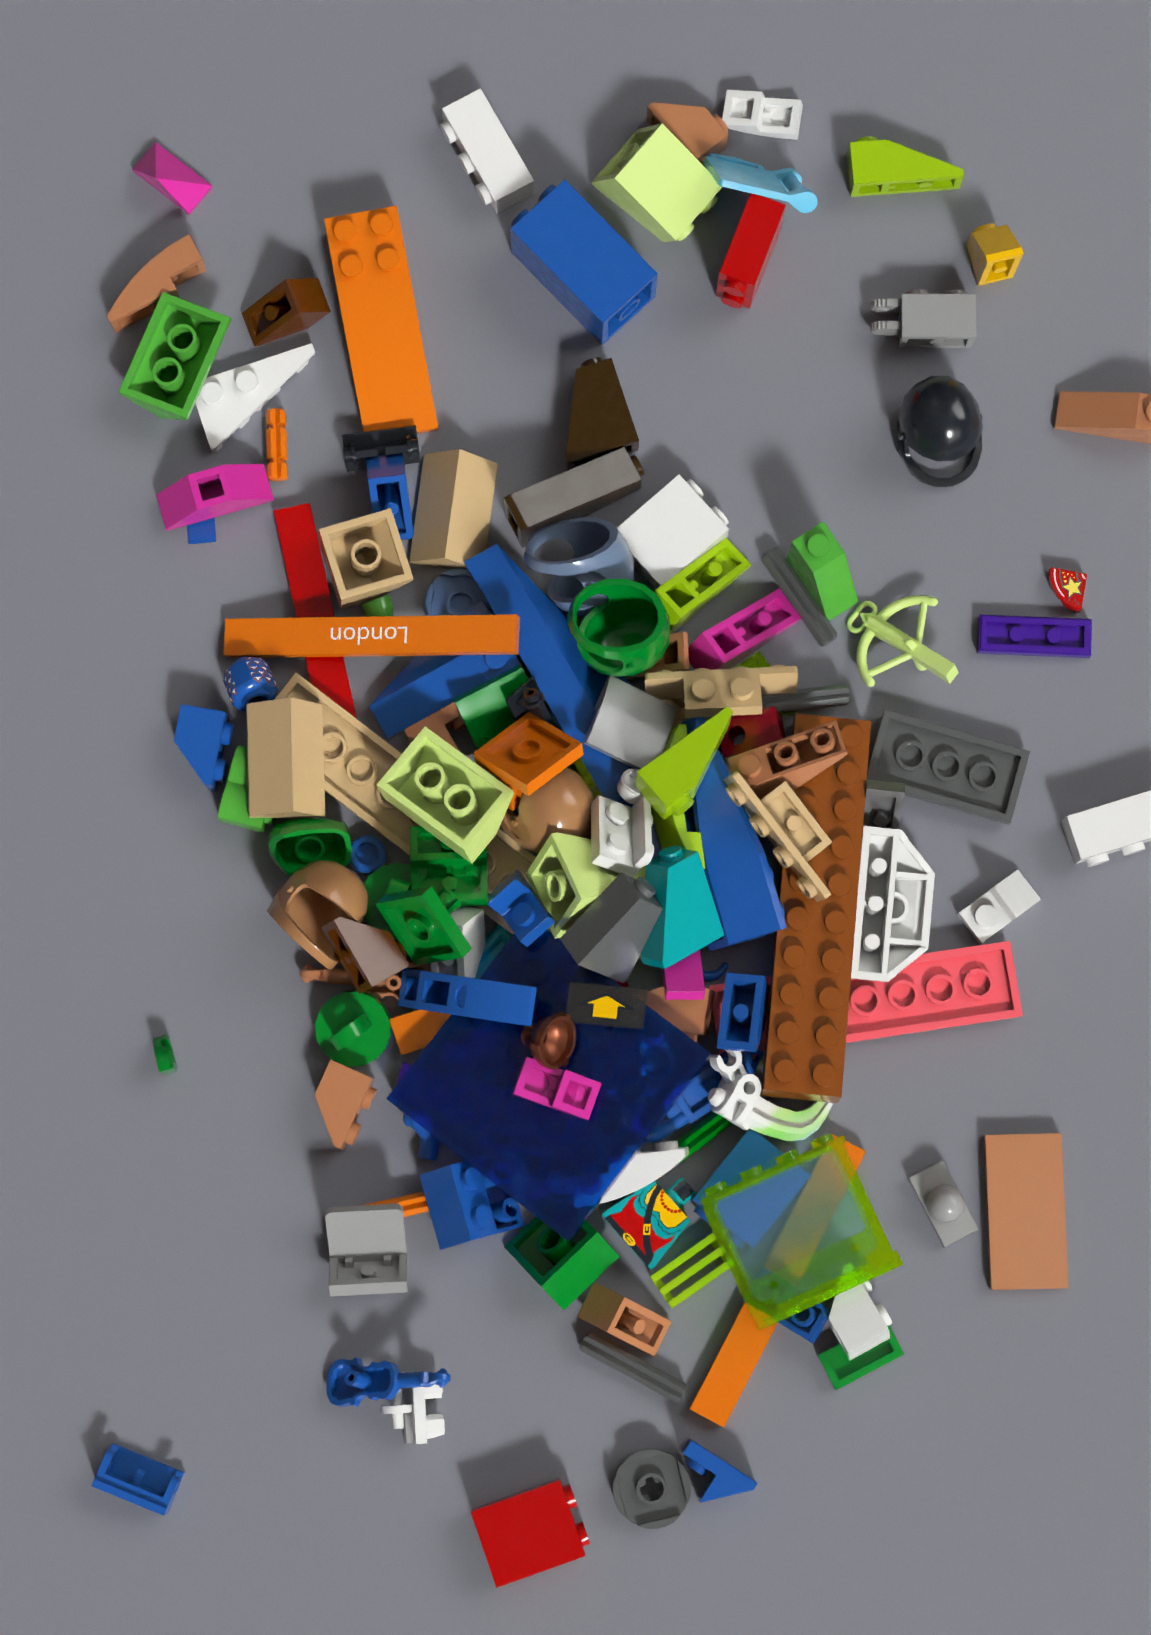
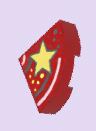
(1068, 587)

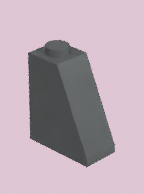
(614, 928)

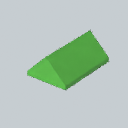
(174, 357)

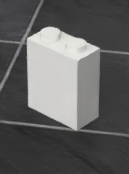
(672, 531)

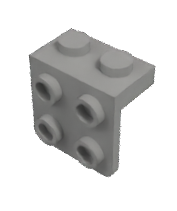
(367, 1250)

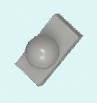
(943, 1204)

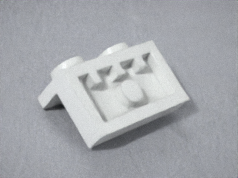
(621, 835)

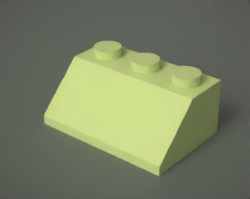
(447, 794)

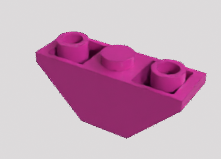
(213, 494)

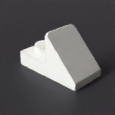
(999, 906)

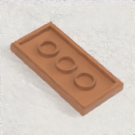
(1025, 1211)

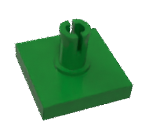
(425, 924)

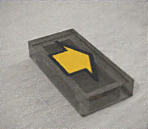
(607, 1005)

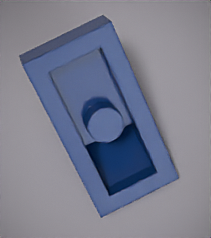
(520, 908)
(725, 1478)

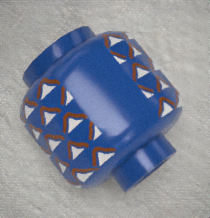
(249, 682)

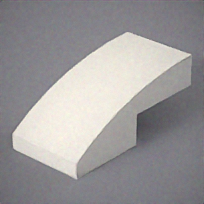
(762, 116)

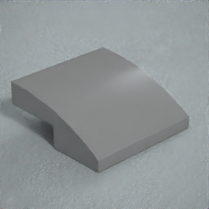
(629, 724)

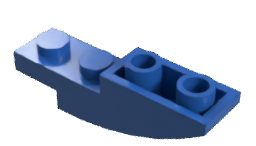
(467, 997)

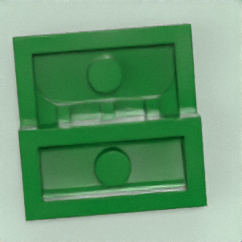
(485, 706)
(443, 868)

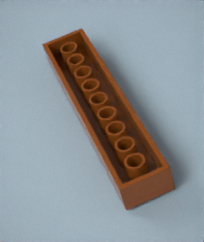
(816, 949)

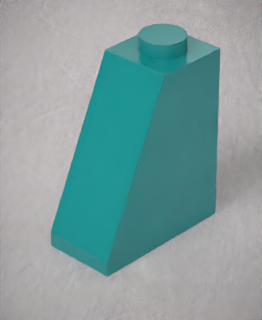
(688, 910)

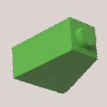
(823, 570)

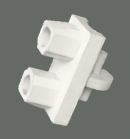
(410, 1413)

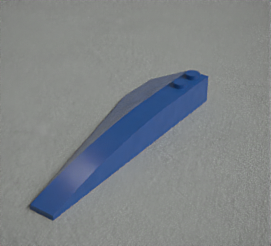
(553, 660)

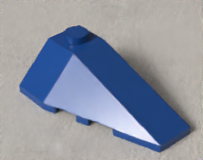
(433, 682)

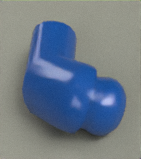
(428, 1143)

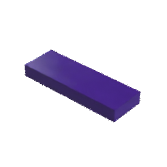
(1034, 636)

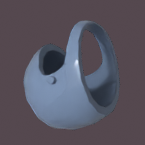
(598, 555)

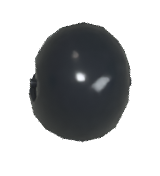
(941, 424)

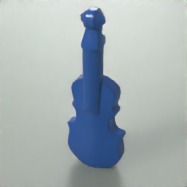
(352, 1381)

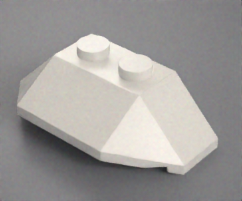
(891, 905)

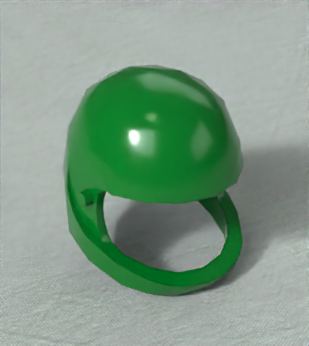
(625, 631)

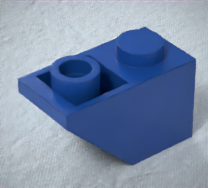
(202, 739)

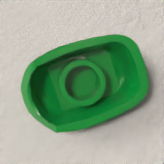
(308, 840)

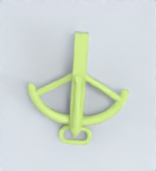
(912, 648)

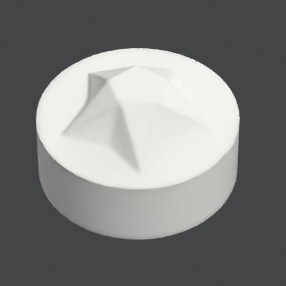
(627, 788)

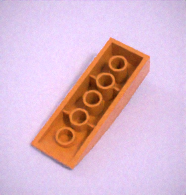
(381, 320)

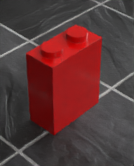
(750, 251)
(530, 1532)

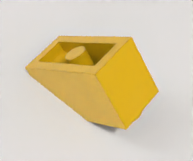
(993, 253)

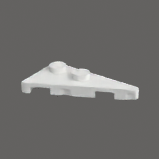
(236, 394)

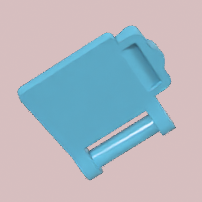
(754, 179)

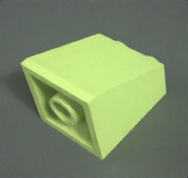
(658, 183)
(568, 879)

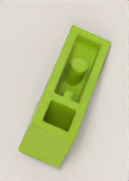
(891, 168)
(701, 582)
(677, 773)

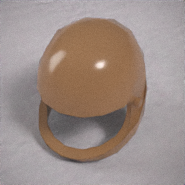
(556, 807)
(315, 898)

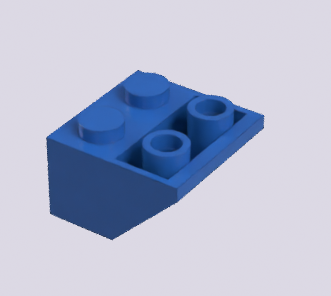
(467, 1205)

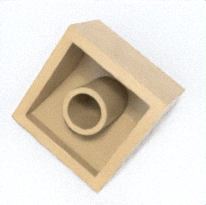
(365, 558)

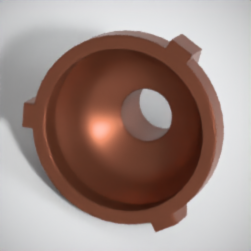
(551, 1040)

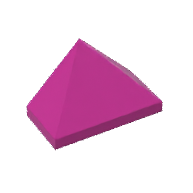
(172, 178)

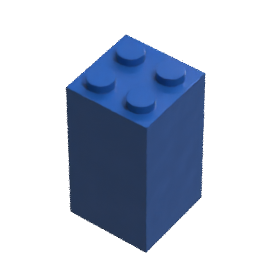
(582, 261)

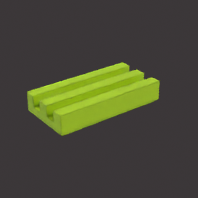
(665, 1289)

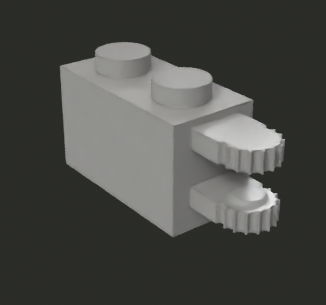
(929, 319)

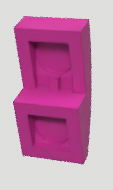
(556, 1089)

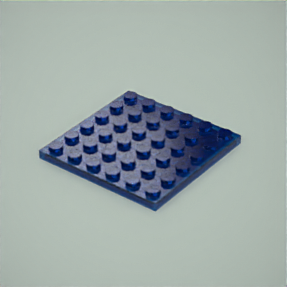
(533, 1152)

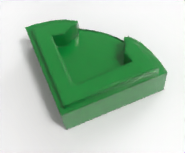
(164, 1055)

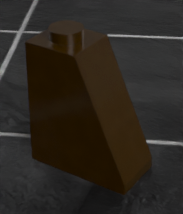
(598, 415)

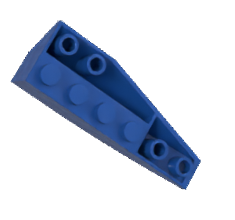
(733, 860)

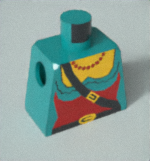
(651, 1219)

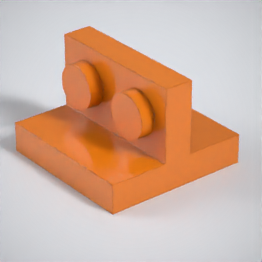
(528, 755)

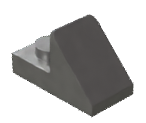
(883, 804)

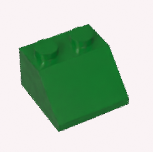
(559, 1265)

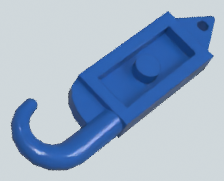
(694, 1100)

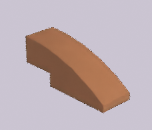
(161, 274)

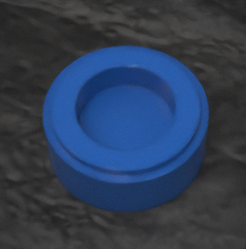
(367, 854)

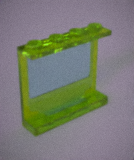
(798, 1231)

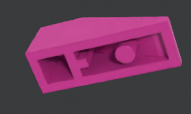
(743, 633)

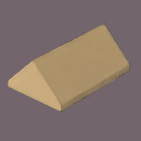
(453, 508)
(285, 759)

